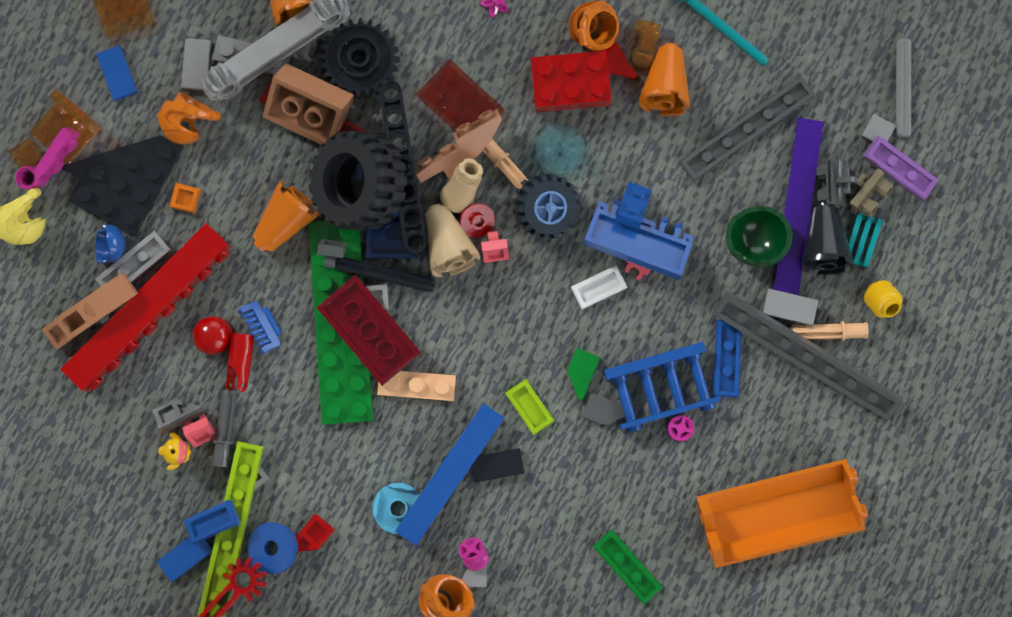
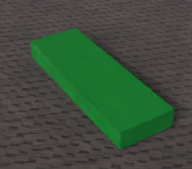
(627, 566)

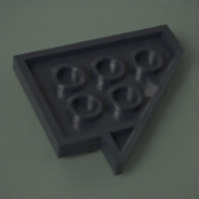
(124, 181)

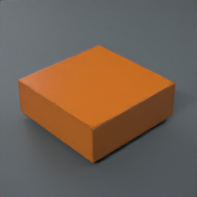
(185, 198)

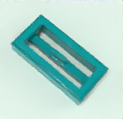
(878, 222)

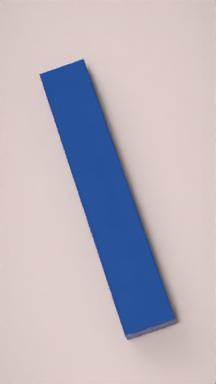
(449, 474)

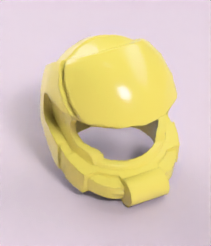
(13, 219)

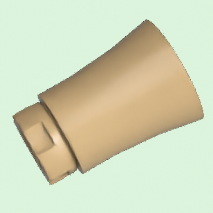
(462, 186)

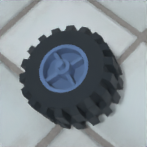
(546, 205)

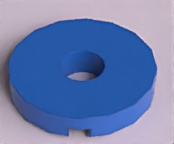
(286, 544)

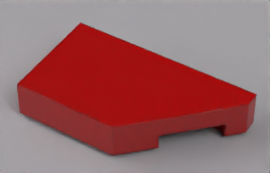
(618, 63)
(314, 534)

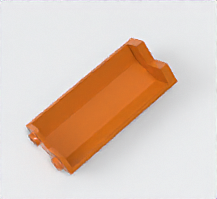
(781, 513)

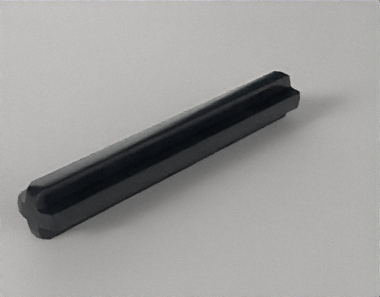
(385, 274)

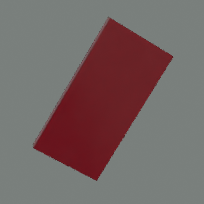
(368, 330)

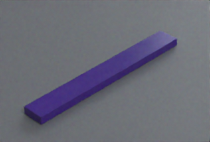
(799, 202)

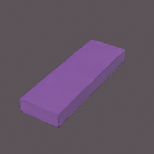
(900, 168)

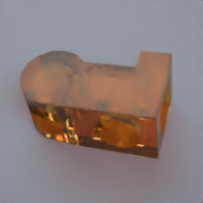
(644, 52)

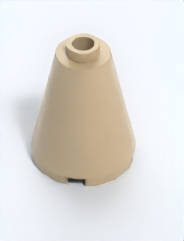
(447, 242)

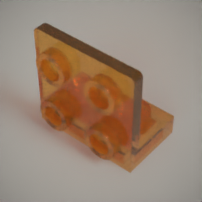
(65, 115)

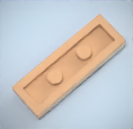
(420, 386)

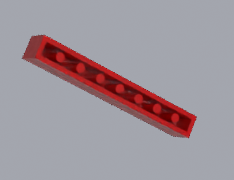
(145, 309)

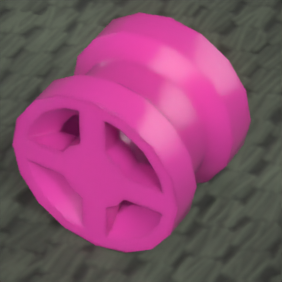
(683, 430)
(475, 548)

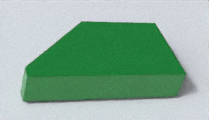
(581, 371)

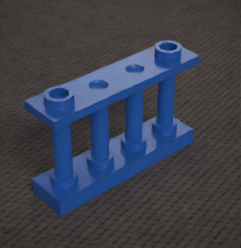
(643, 369)

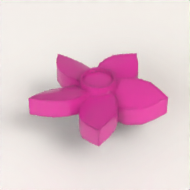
(495, 6)

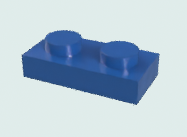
(633, 205)

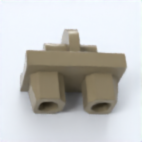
(862, 201)

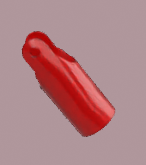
(239, 360)

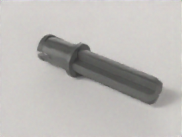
(224, 429)

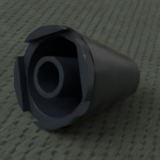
(826, 242)

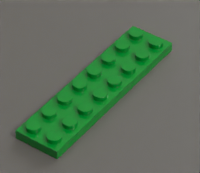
(342, 375)

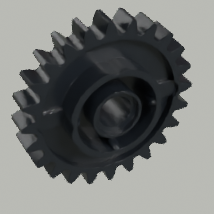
(356, 40)

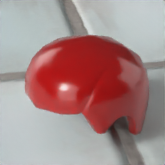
(212, 335)

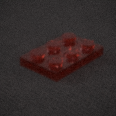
(456, 97)

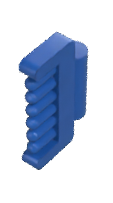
(266, 324)

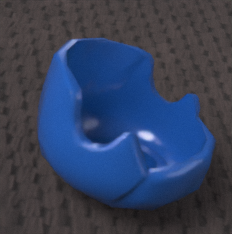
(109, 244)

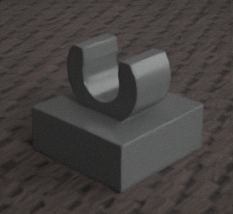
(332, 251)

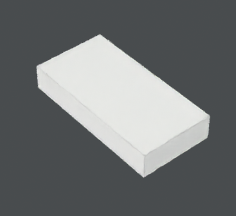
(599, 287)

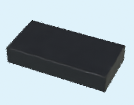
(497, 465)

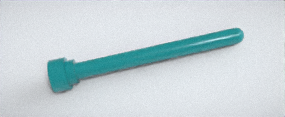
(727, 31)

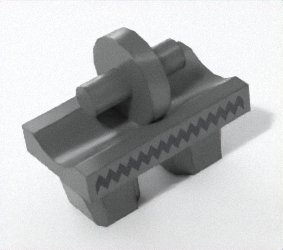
(837, 182)

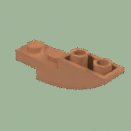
(470, 142)
(89, 310)

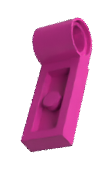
(51, 162)

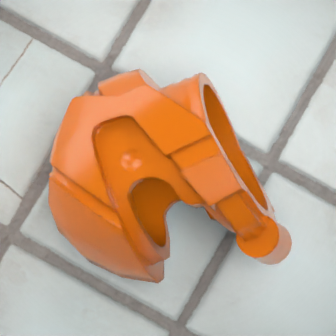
(585, 21)
(184, 109)
(436, 604)

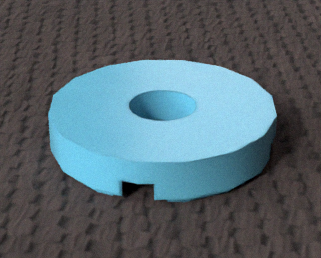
(384, 500)

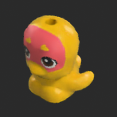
(175, 451)

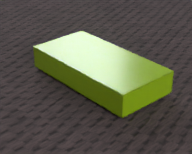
(529, 407)

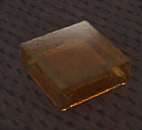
(26, 153)

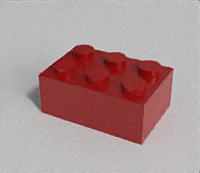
(571, 81)

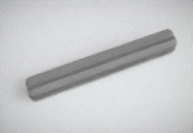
(903, 88)

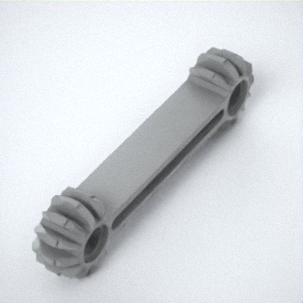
(229, 78)

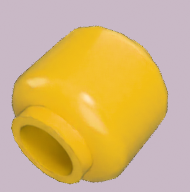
(883, 299)

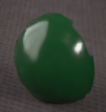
(759, 236)

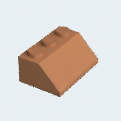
(306, 104)

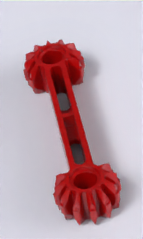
(235, 585)

